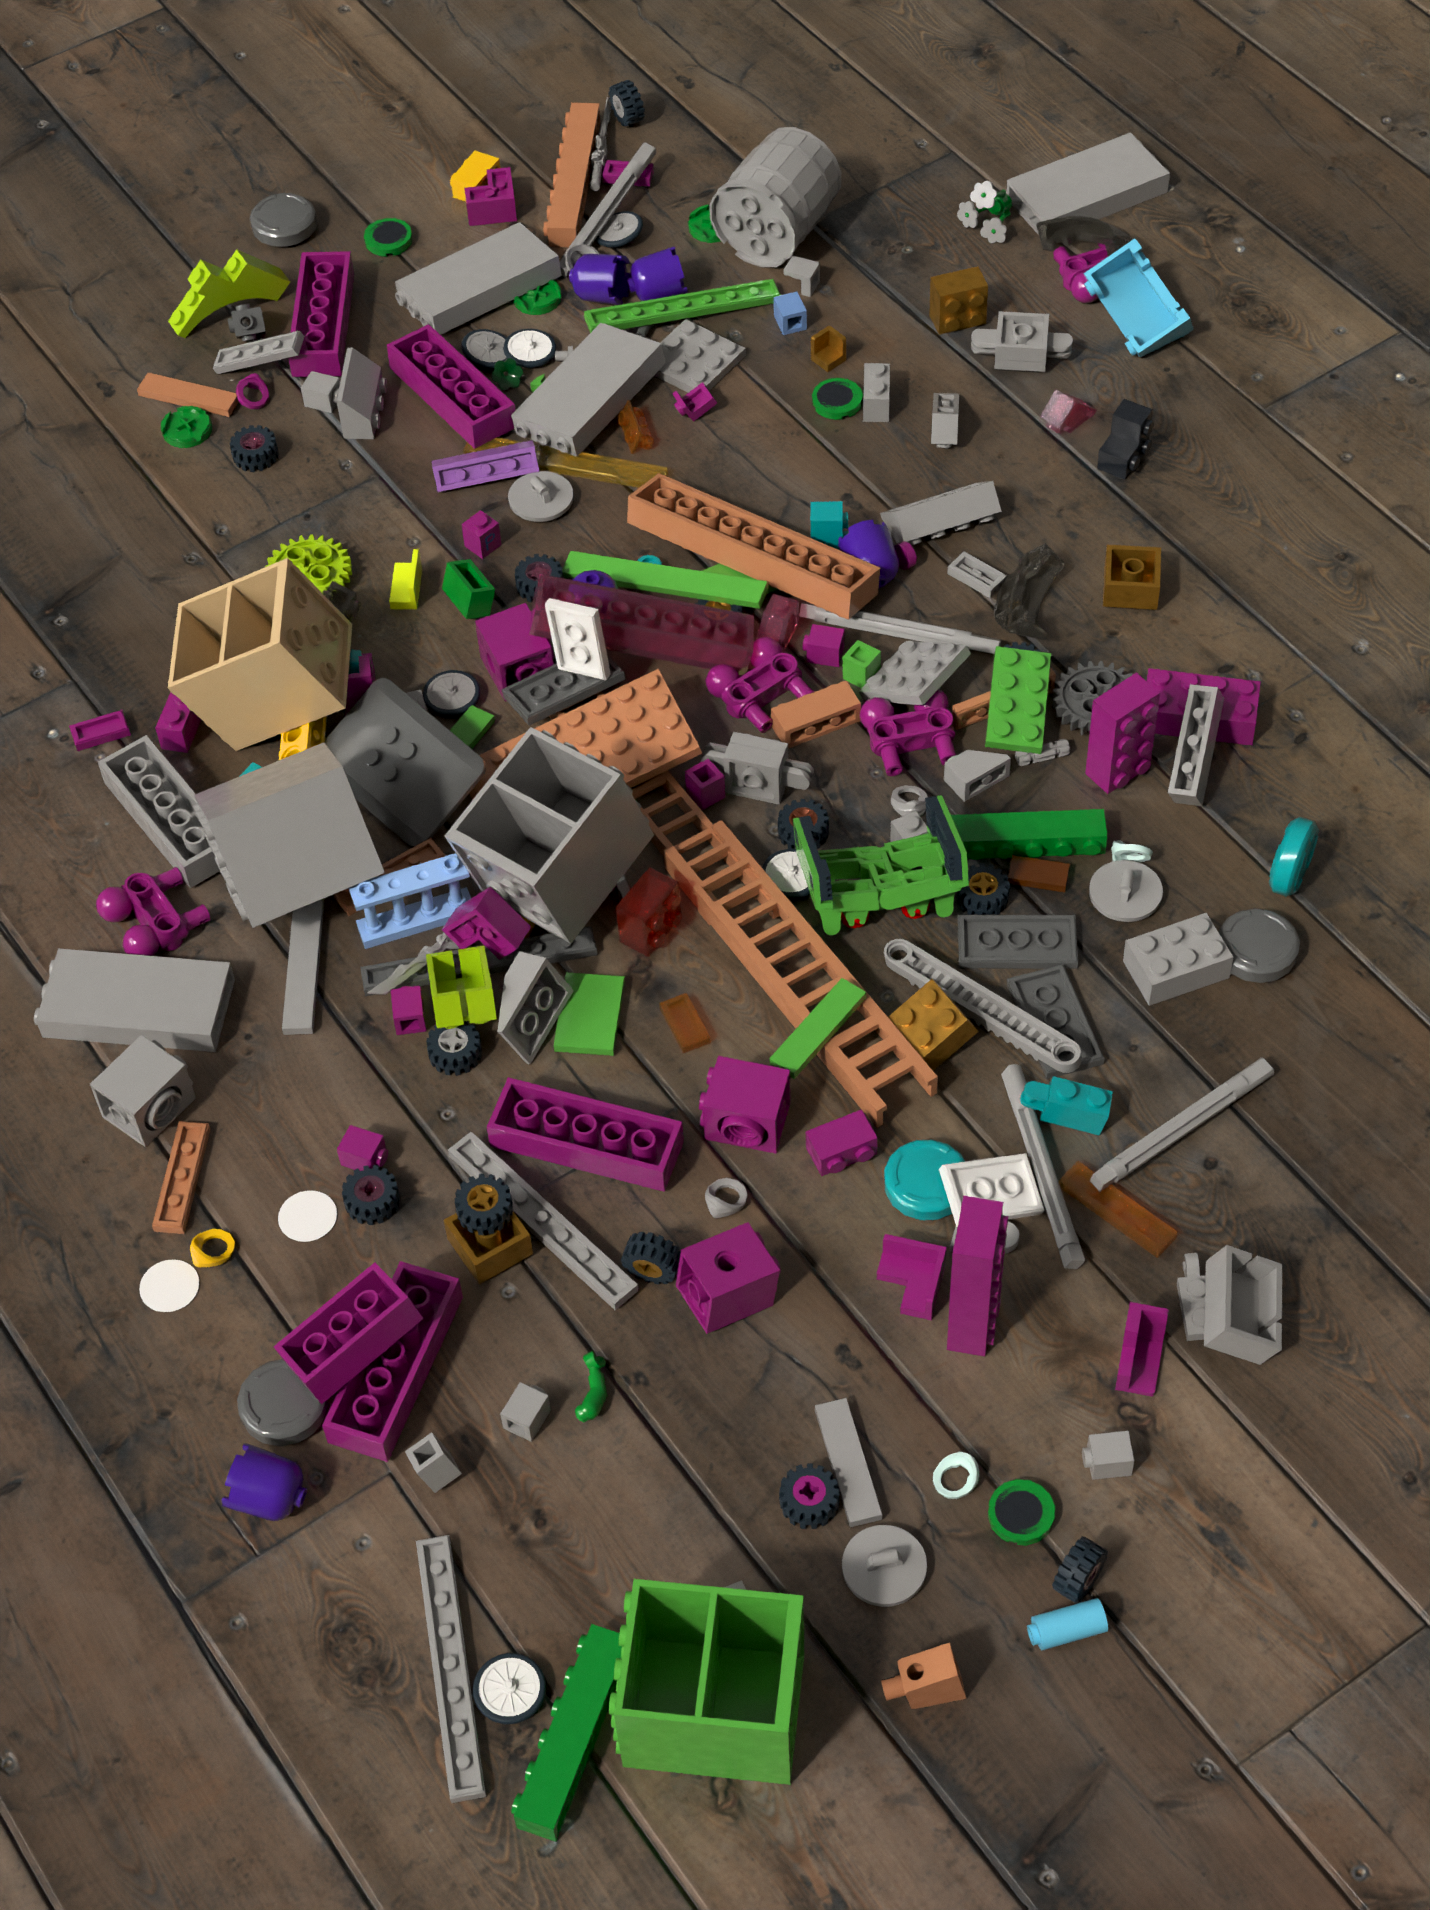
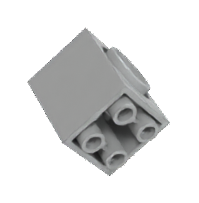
(143, 1090)

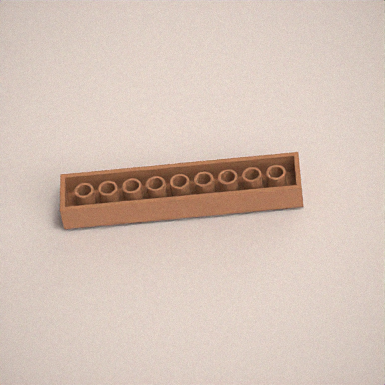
(753, 546)

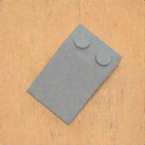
(531, 1003)

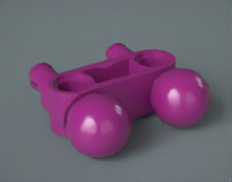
(1073, 269)
(770, 678)
(908, 731)
(159, 921)

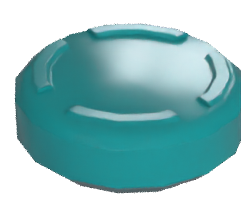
(1293, 856)
(915, 1181)

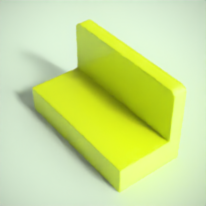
(406, 583)

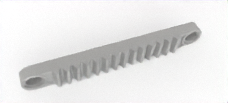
(985, 1007)

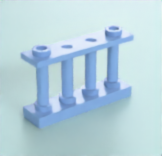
(415, 917)

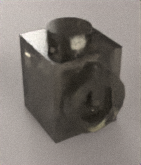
(343, 599)

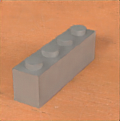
(1196, 745)

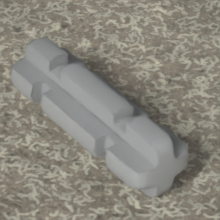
(1048, 752)

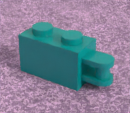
(1069, 1104)

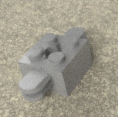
(1021, 342)
(758, 767)

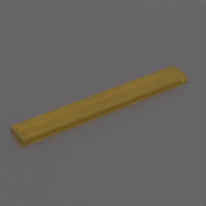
(585, 464)

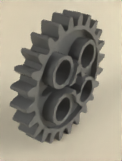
(1077, 690)

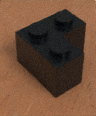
(1128, 439)

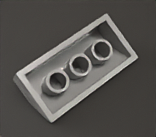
(942, 512)

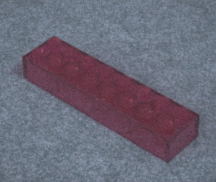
(653, 624)

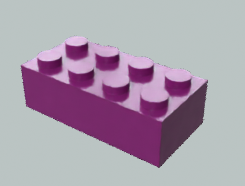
(1238, 710)
(1122, 733)
(348, 1332)

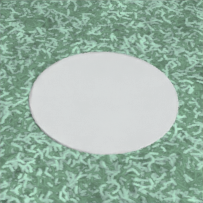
(307, 1216)
(169, 1285)

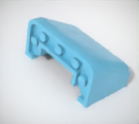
(1137, 300)

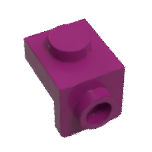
(695, 402)

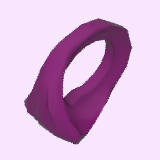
(255, 382)

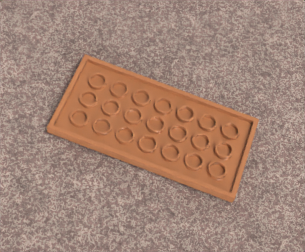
(628, 728)

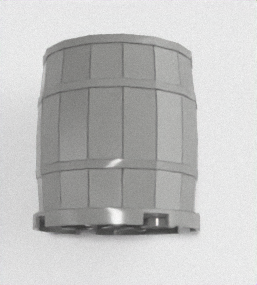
(776, 196)

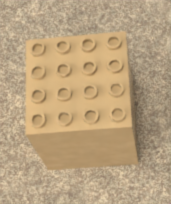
(261, 655)

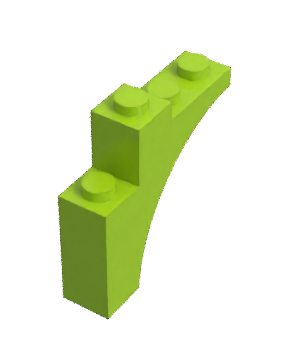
(216, 287)

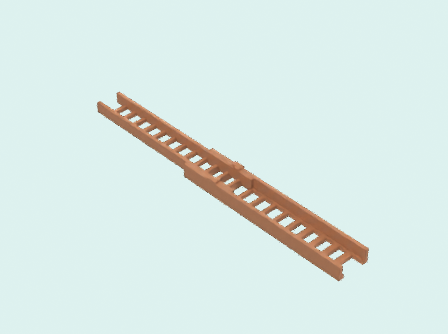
(775, 903)

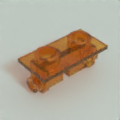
(635, 428)

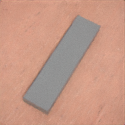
(258, 352)
(848, 1462)

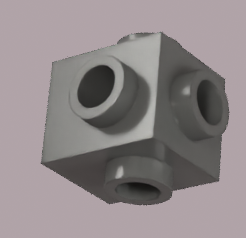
(256, 326)

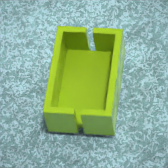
(465, 997)

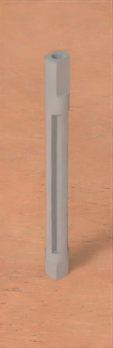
(610, 202)
(901, 628)
(1182, 1124)
(1044, 1171)

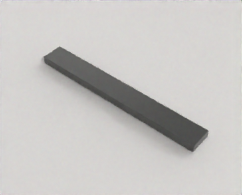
(546, 946)

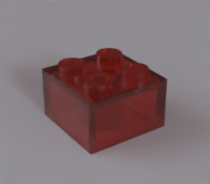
(649, 912)

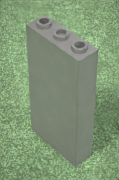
(1090, 182)
(478, 278)
(588, 389)
(131, 995)

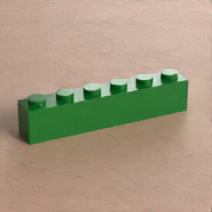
(1032, 833)
(571, 1736)

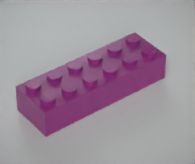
(322, 312)
(451, 386)
(585, 1134)
(976, 1275)
(379, 1399)

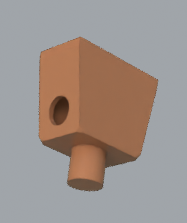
(927, 1678)

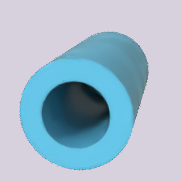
(1068, 1624)

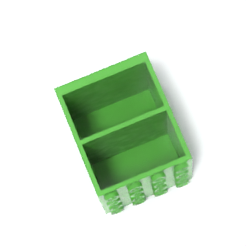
(709, 1681)

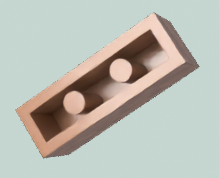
(816, 714)

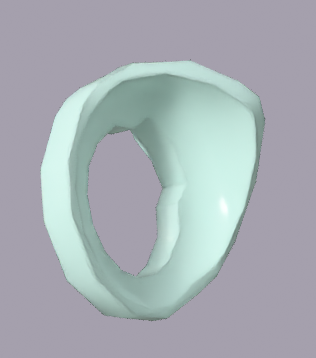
(1130, 852)
(953, 1461)

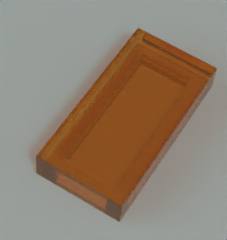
(684, 1023)

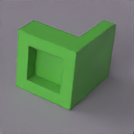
(861, 663)

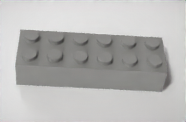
(160, 806)

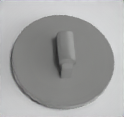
(540, 496)
(1125, 891)
(884, 1565)

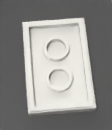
(577, 639)
(996, 1179)

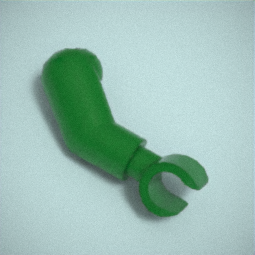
(597, 1394)

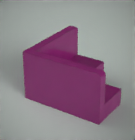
(493, 201)
(361, 681)
(487, 919)
(918, 1268)
(1141, 1349)

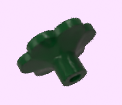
(512, 377)

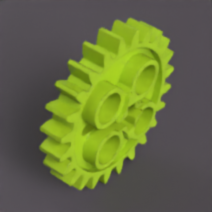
(317, 560)

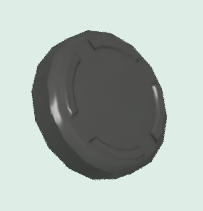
(283, 220)
(1261, 944)
(278, 1406)

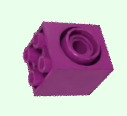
(509, 649)
(745, 1104)
(727, 1277)

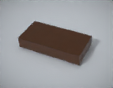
(1038, 873)

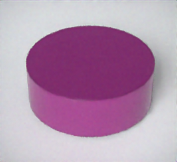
(906, 555)

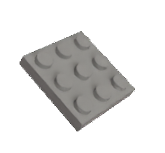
(697, 357)
(915, 672)

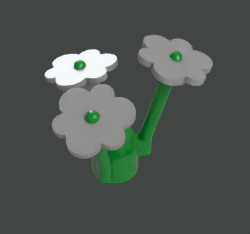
(987, 199)

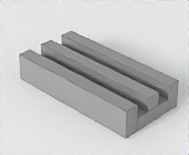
(974, 577)

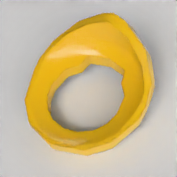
(201, 1259)

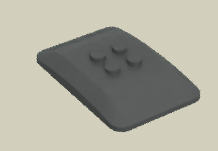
(403, 762)

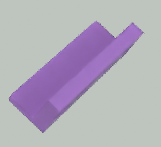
(485, 466)

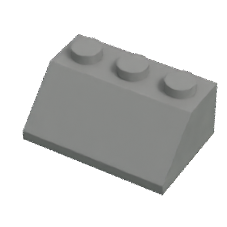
(360, 396)

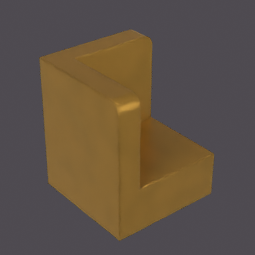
(828, 348)

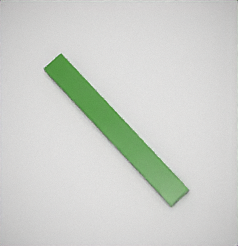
(684, 305)
(671, 579)

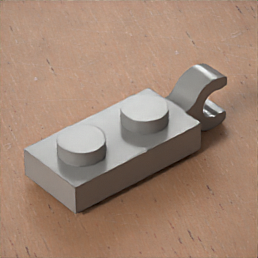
(1192, 1298)

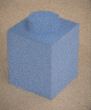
(790, 313)

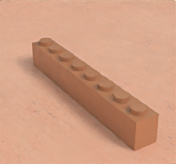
(572, 175)

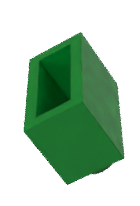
(468, 589)

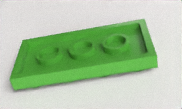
(1018, 700)

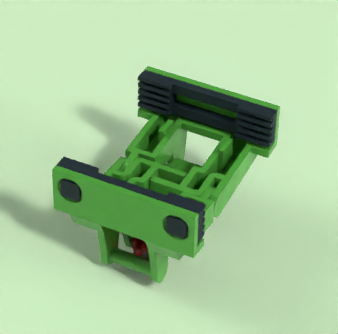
(885, 872)

